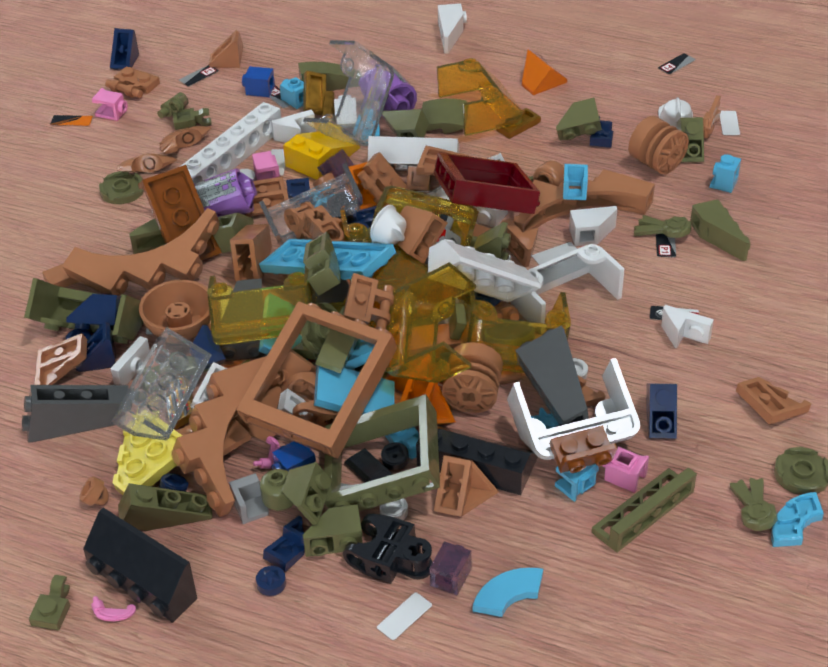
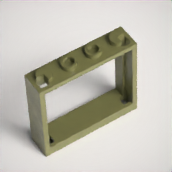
(395, 486)

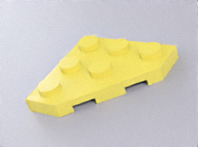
(143, 460)

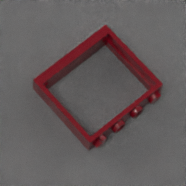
(486, 183)

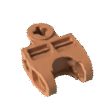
(312, 222)
(315, 414)

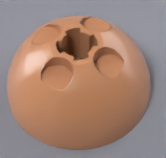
(176, 305)

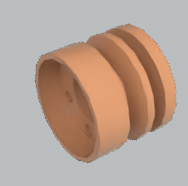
(658, 144)
(477, 387)

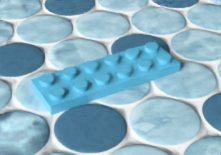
(351, 257)

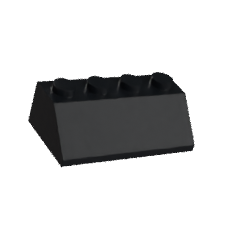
(502, 463)
(139, 566)

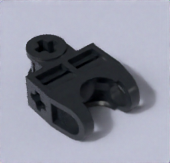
(390, 550)

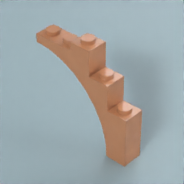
(604, 191)
(149, 268)
(209, 421)

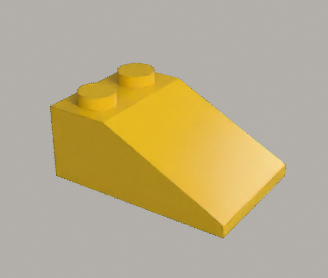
(311, 149)

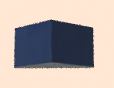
(124, 49)
(100, 350)

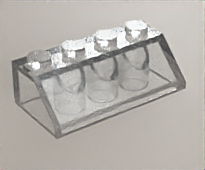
(162, 387)

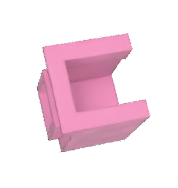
(112, 105)
(265, 165)
(626, 469)

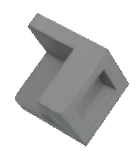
(248, 498)

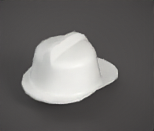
(674, 110)
(388, 226)

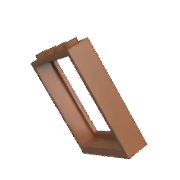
(319, 438)

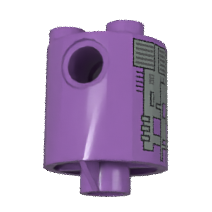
(401, 94)
(227, 193)

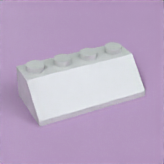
(407, 151)
(491, 275)

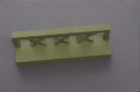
(647, 512)

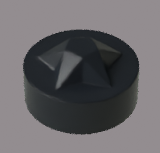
(395, 456)

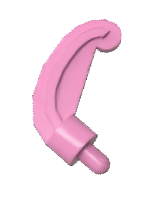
(266, 463)
(110, 614)

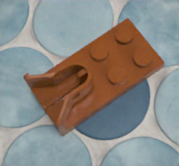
(176, 205)

